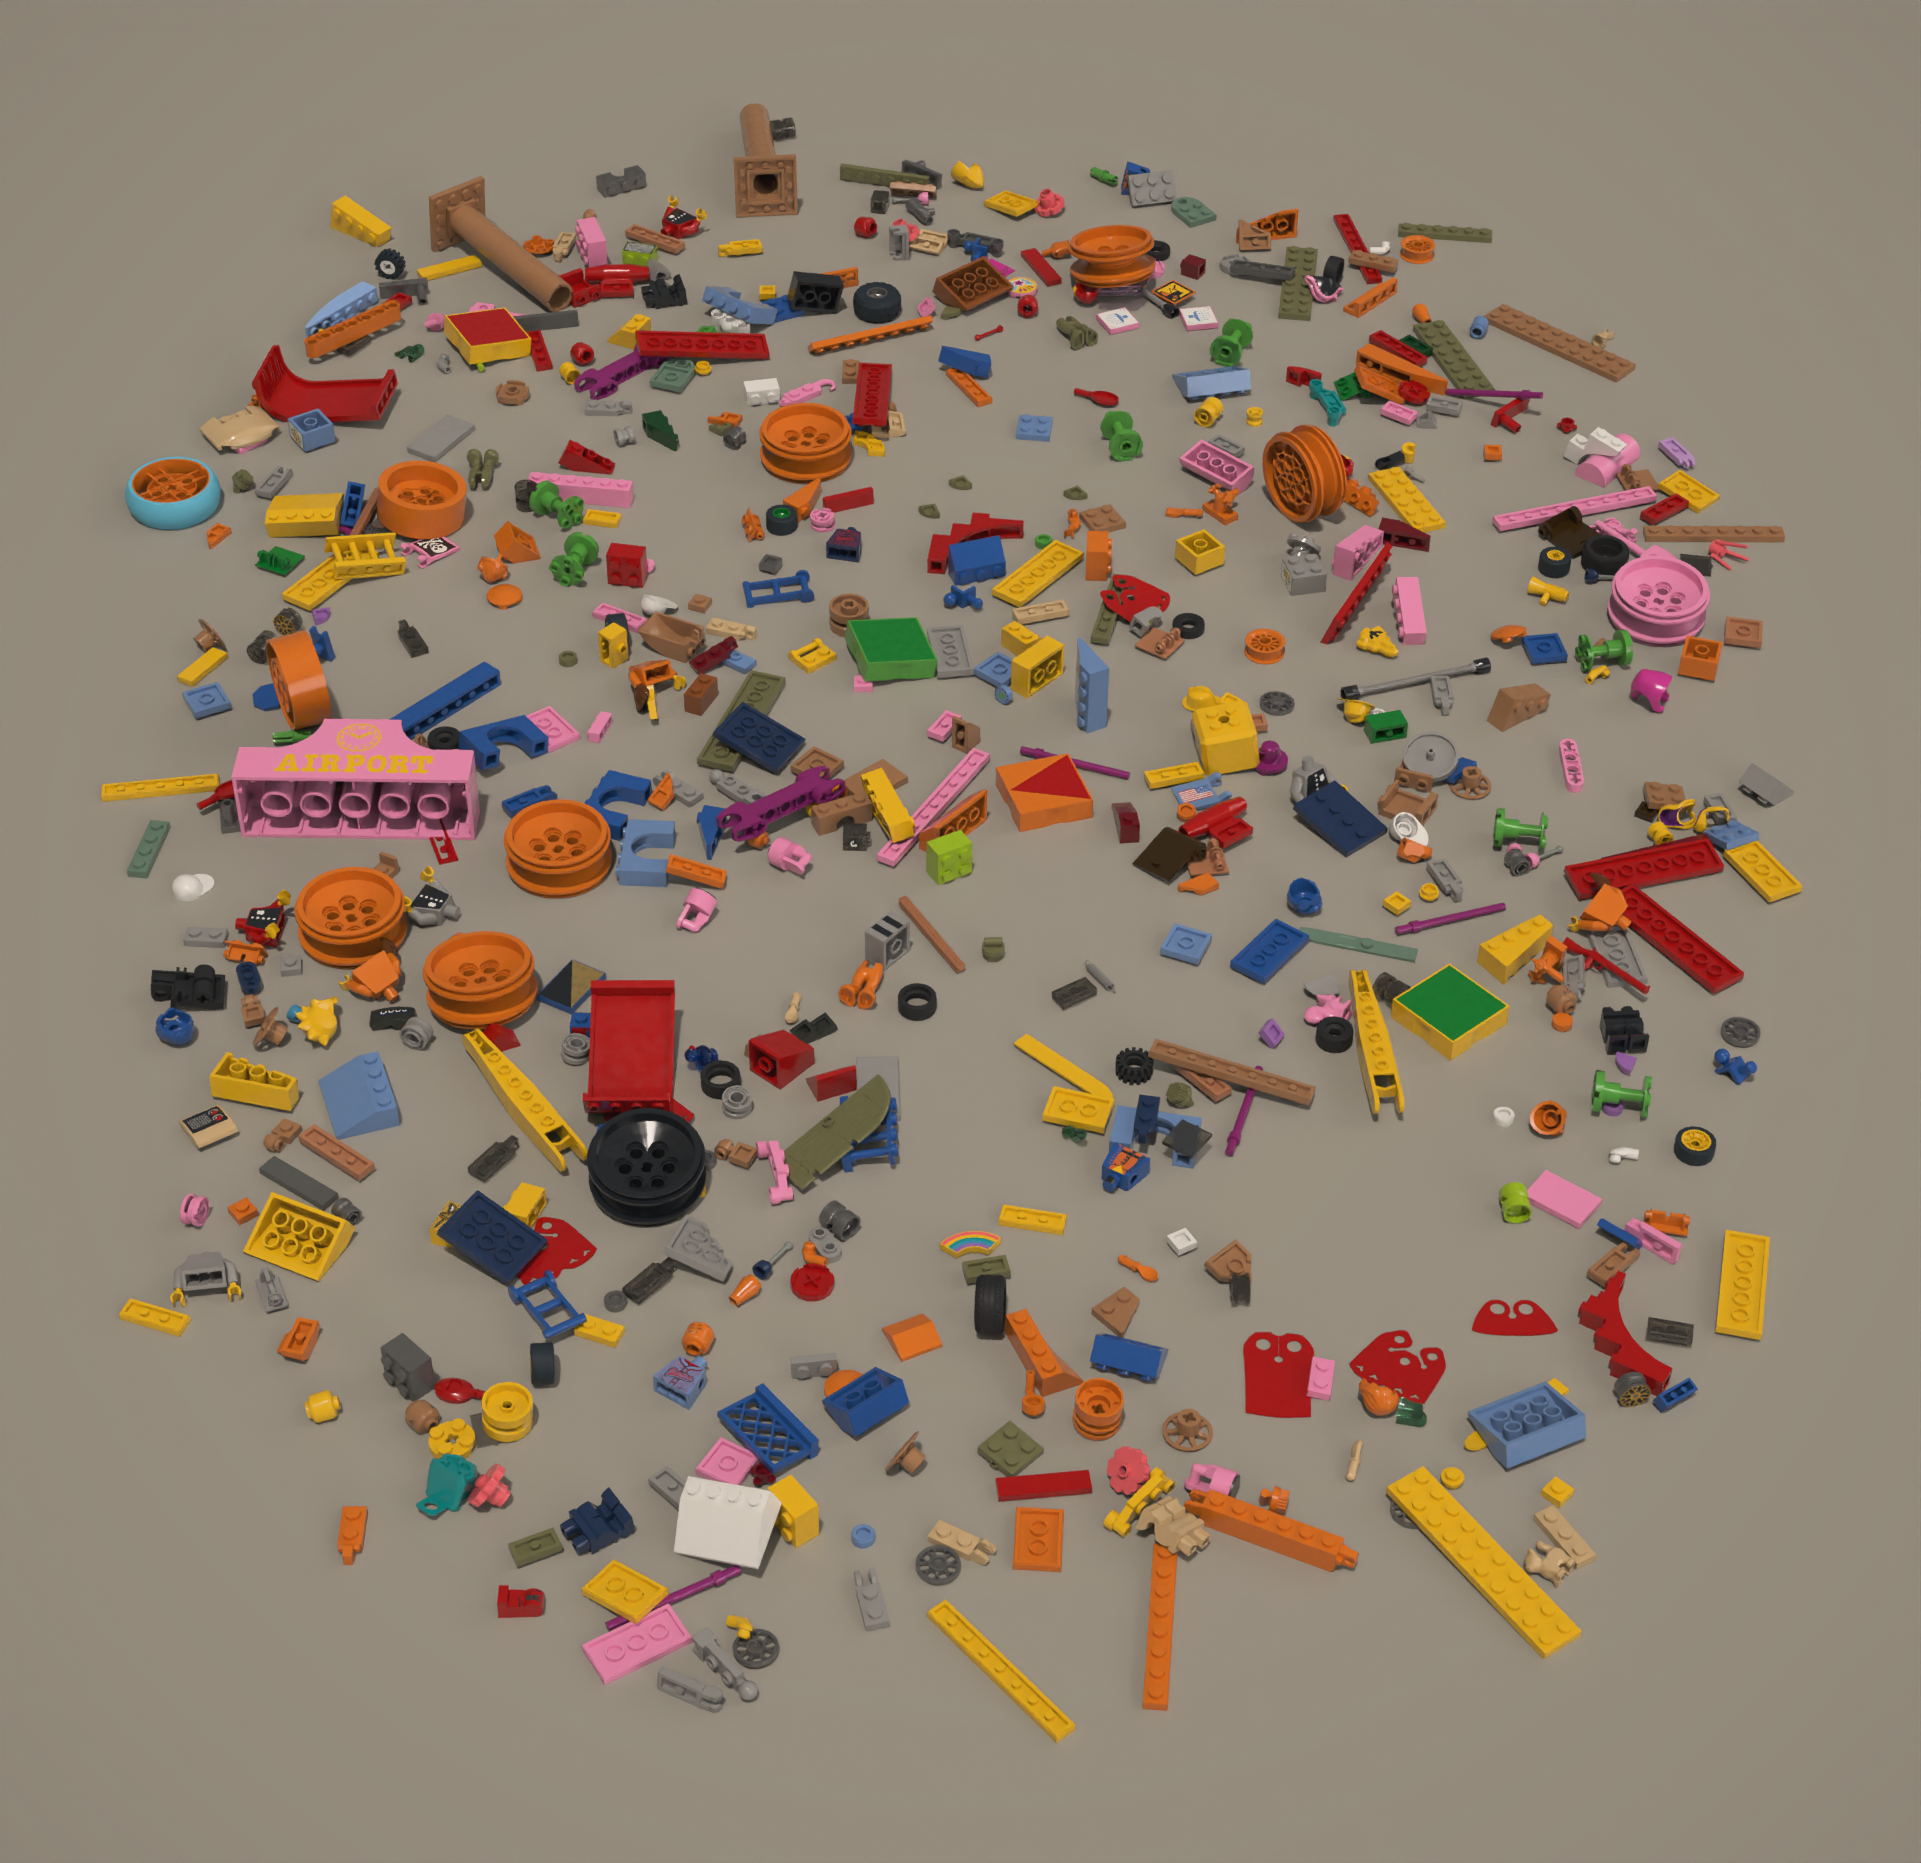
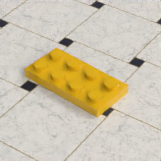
(1762, 871)

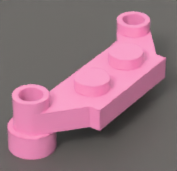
(779, 1169)

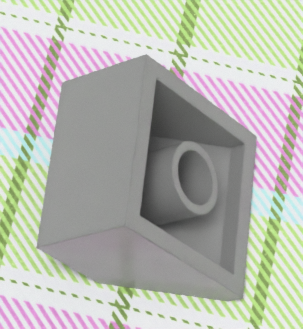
(1765, 785)

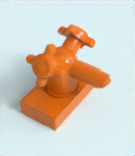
(1218, 506)
(1549, 962)

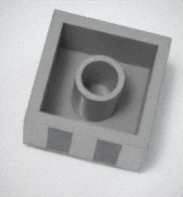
(887, 940)

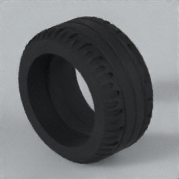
(1599, 547)
(990, 1304)

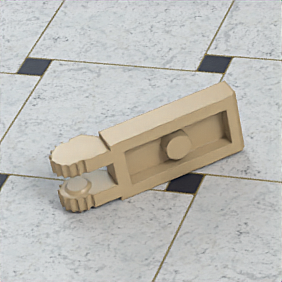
(962, 1542)

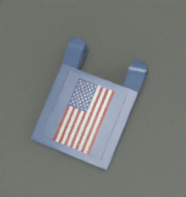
(1200, 792)

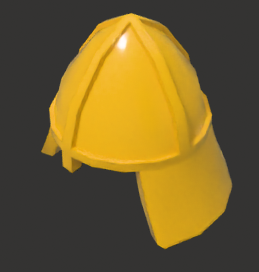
(970, 177)

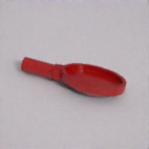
(1100, 397)
(222, 792)
(456, 1391)

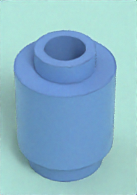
(1479, 326)

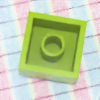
(949, 857)

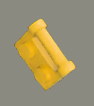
(815, 659)

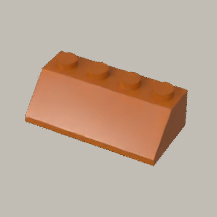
(964, 816)

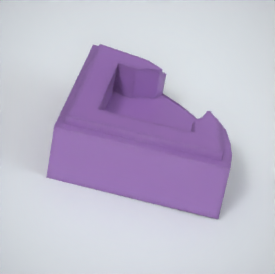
(321, 615)
(1625, 1062)

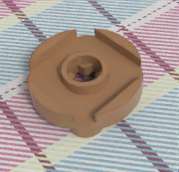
(512, 393)

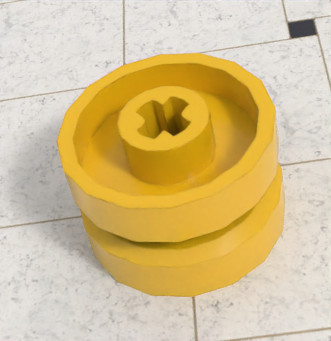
(507, 1411)

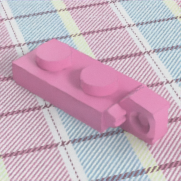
(1655, 1240)

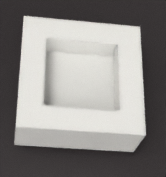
(1181, 1241)

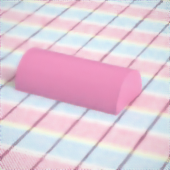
(1218, 466)
(1603, 468)

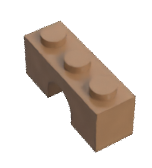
(827, 815)

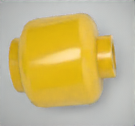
(322, 1406)

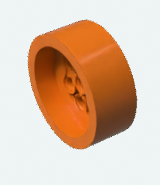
(421, 499)
(298, 680)

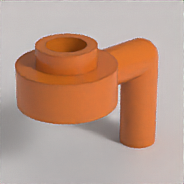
(1032, 1403)

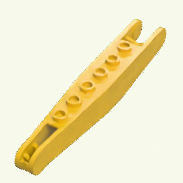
(1373, 1043)
(523, 1100)

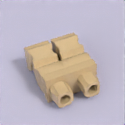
(1174, 1526)

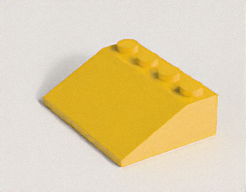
(304, 515)
(298, 1237)

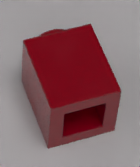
(1193, 267)

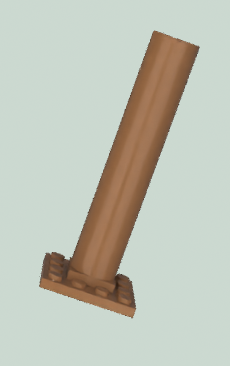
(762, 179)
(461, 216)

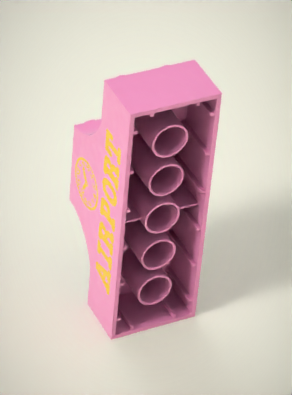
(386, 793)

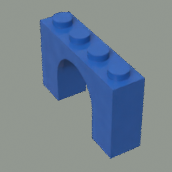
(515, 730)
(619, 787)

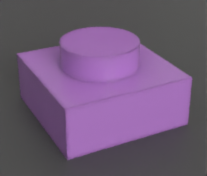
(1271, 1033)

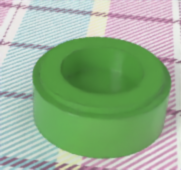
(1042, 541)

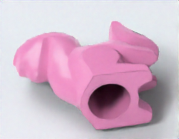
(1327, 1007)

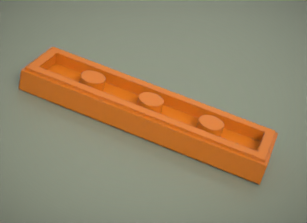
(969, 387)

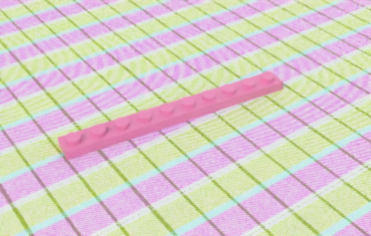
(1586, 506)
(936, 804)

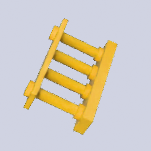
(365, 568)

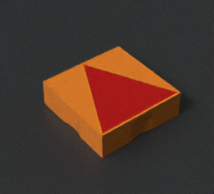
(1044, 792)

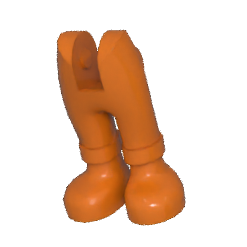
(866, 997)

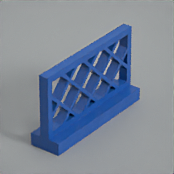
(783, 1421)

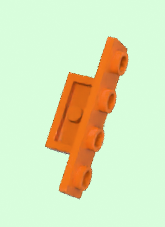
(1361, 497)

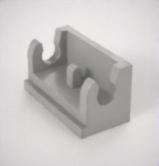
(899, 242)

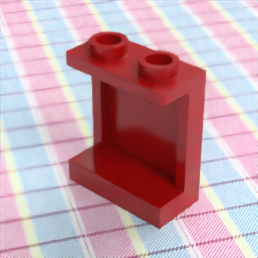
(582, 290)

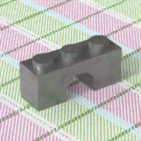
(611, 185)

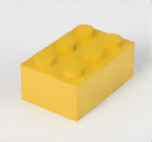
(1037, 667)

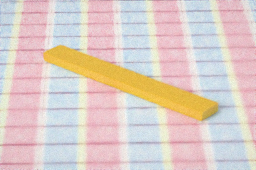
(1001, 1671)

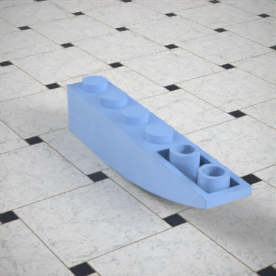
(347, 303)

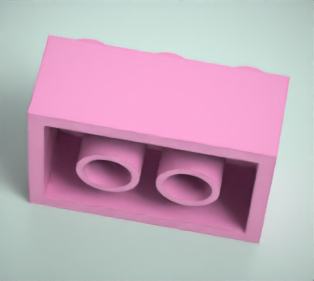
(591, 242)

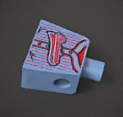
(681, 1380)

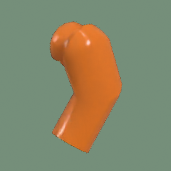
(810, 1255)

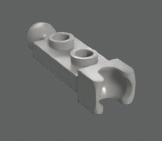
(735, 788)
(718, 1660)

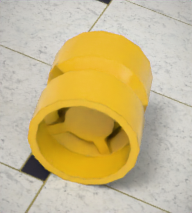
(1208, 412)

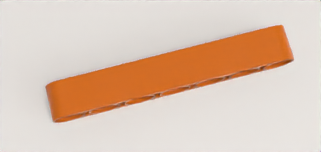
(352, 329)

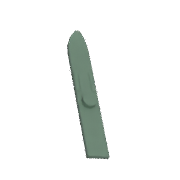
(1362, 945)

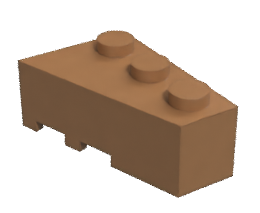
(1517, 705)

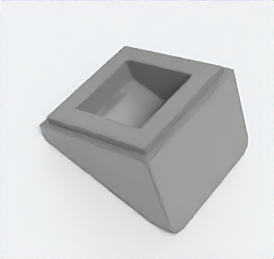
(1426, 420)

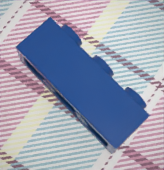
(1675, 1394)

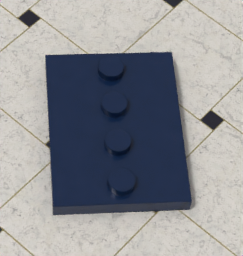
(759, 737)
(1340, 818)
(492, 1237)

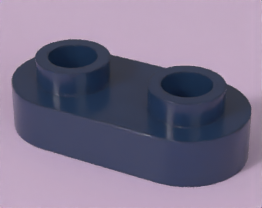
(248, 978)

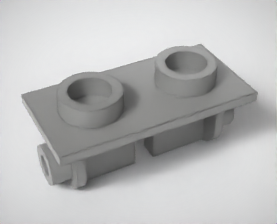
(270, 1290)

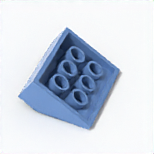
(1213, 381)
(1090, 689)
(359, 1097)
(1528, 1424)

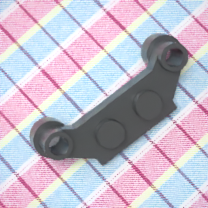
(994, 245)

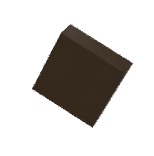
(1645, 813)

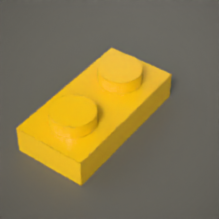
(600, 1331)

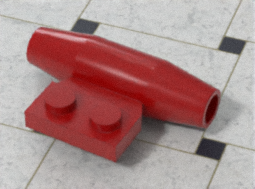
(617, 278)
(1220, 822)

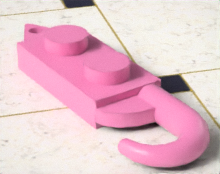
(805, 392)

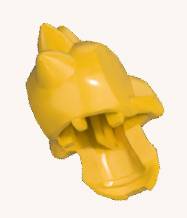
(318, 1020)

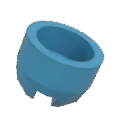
(291, 1014)

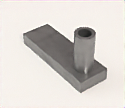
(920, 169)
(409, 287)
(229, 816)

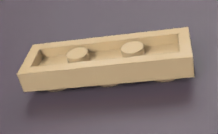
(1040, 612)
(1564, 1536)

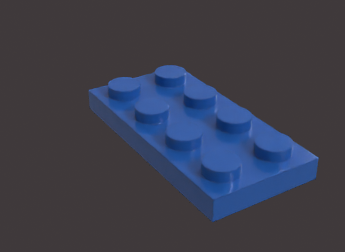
(1269, 951)

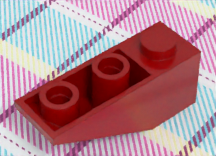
(584, 460)

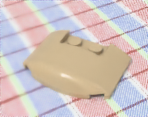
(240, 428)

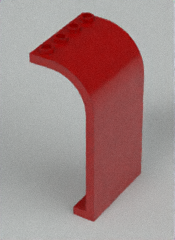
(339, 400)
(631, 1046)

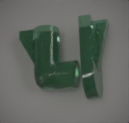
(412, 352)
(1410, 1413)

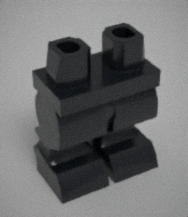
(662, 294)
(1623, 1030)

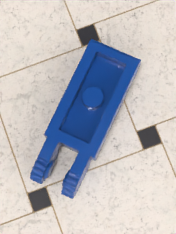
(519, 802)

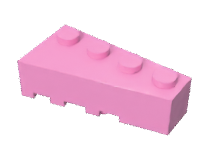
(1356, 551)
(1409, 611)

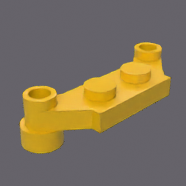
(1151, 1490)

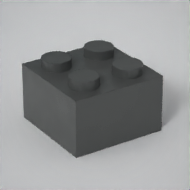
(407, 1367)

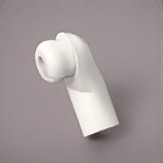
(1624, 1152)

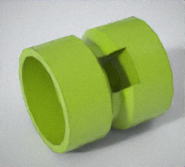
(1515, 1202)

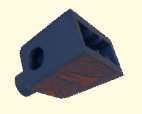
(844, 545)

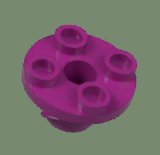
(1271, 759)

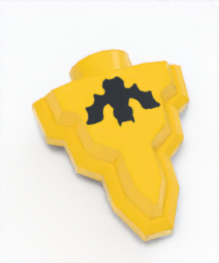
(1376, 641)

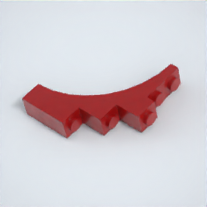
(980, 527)
(1614, 1339)

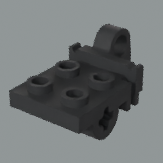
(191, 989)

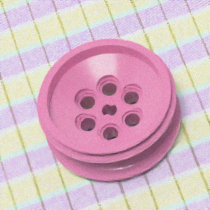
(1659, 600)

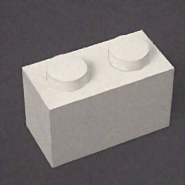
(761, 392)

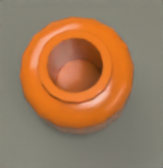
(697, 1338)

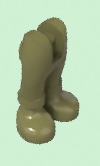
(1078, 332)
(475, 474)

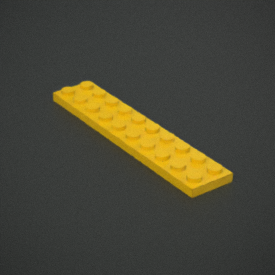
(1484, 1562)

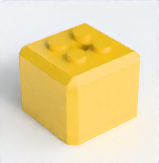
(1225, 738)

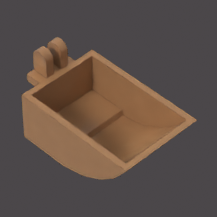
(673, 636)

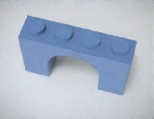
(730, 302)
(639, 836)
(1124, 1133)

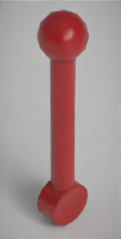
(999, 328)

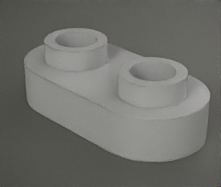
(823, 1242)

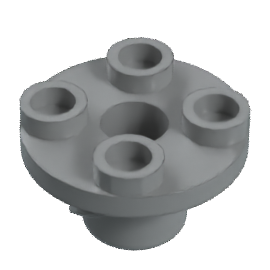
(1302, 546)

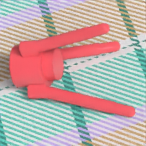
(1717, 549)

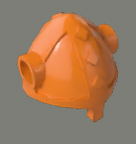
(492, 568)
(1548, 1118)

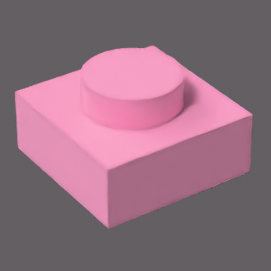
(926, 307)
(861, 685)

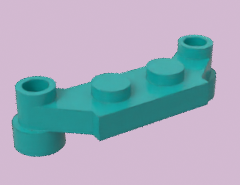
(1329, 400)

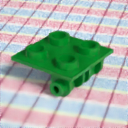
(1350, 386)
(278, 560)

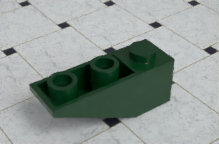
(658, 429)

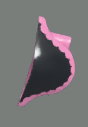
(1323, 288)

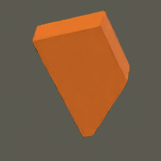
(726, 417)
(217, 534)
(663, 793)
(1200, 885)

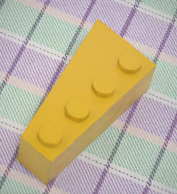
(358, 222)
(887, 806)
(1514, 948)
(253, 1084)

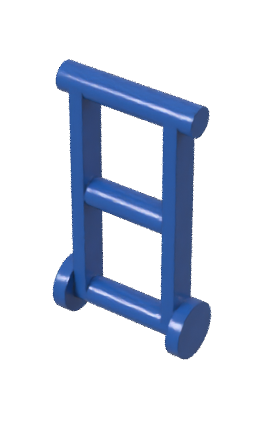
(801, 577)
(518, 1295)

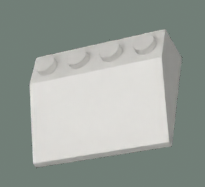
(725, 1522)

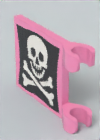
(430, 549)

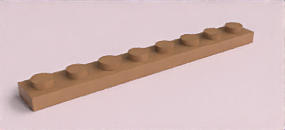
(1711, 533)
(1232, 1071)

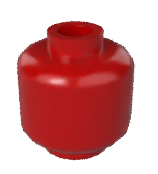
(865, 227)
(1031, 309)
(582, 353)

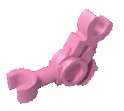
(1616, 525)

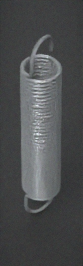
(1100, 976)

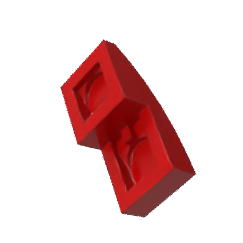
(1301, 376)

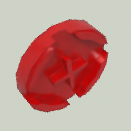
(1414, 392)
(812, 1282)

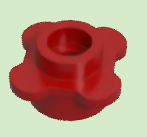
(1567, 424)

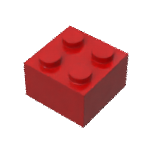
(626, 565)

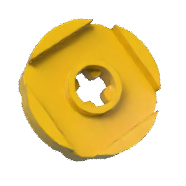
(451, 1430)

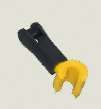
(1405, 455)

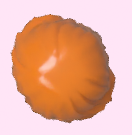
(1378, 1399)

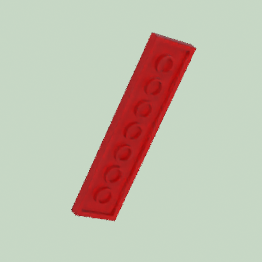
(702, 344)
(872, 394)
(1357, 594)
(1646, 867)
(1679, 942)

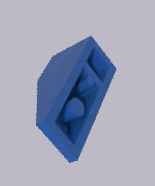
(966, 361)
(352, 504)
(709, 830)

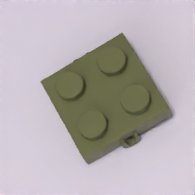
(1010, 1450)

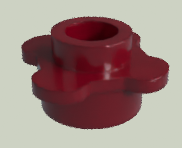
(762, 1475)

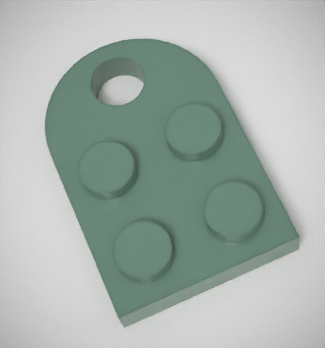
(1192, 211)
(673, 374)

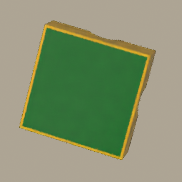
(1449, 1011)

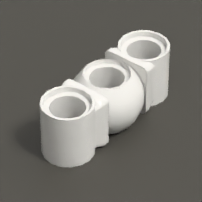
(728, 323)

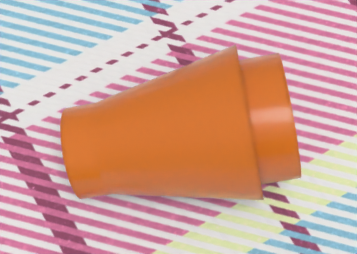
(1421, 313)
(747, 1288)

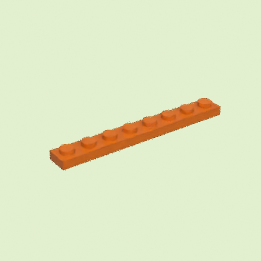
(864, 336)
(1159, 1629)

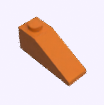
(804, 499)

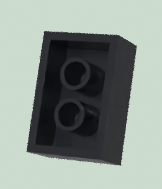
(815, 292)

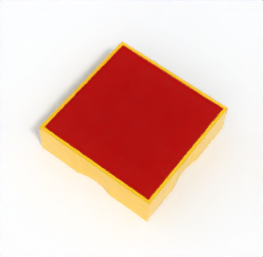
(487, 335)

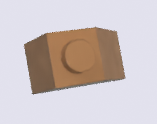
(964, 735)

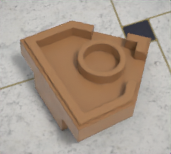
(1231, 1259)

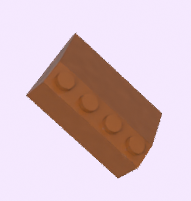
(971, 285)

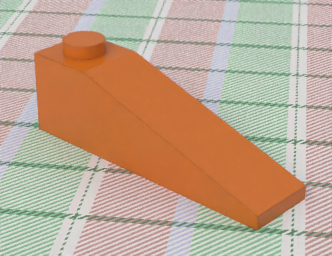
(1280, 224)

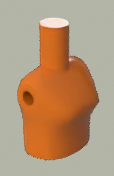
(1057, 249)

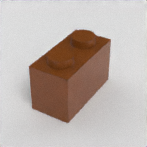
(701, 694)

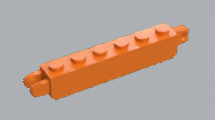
(1271, 1530)

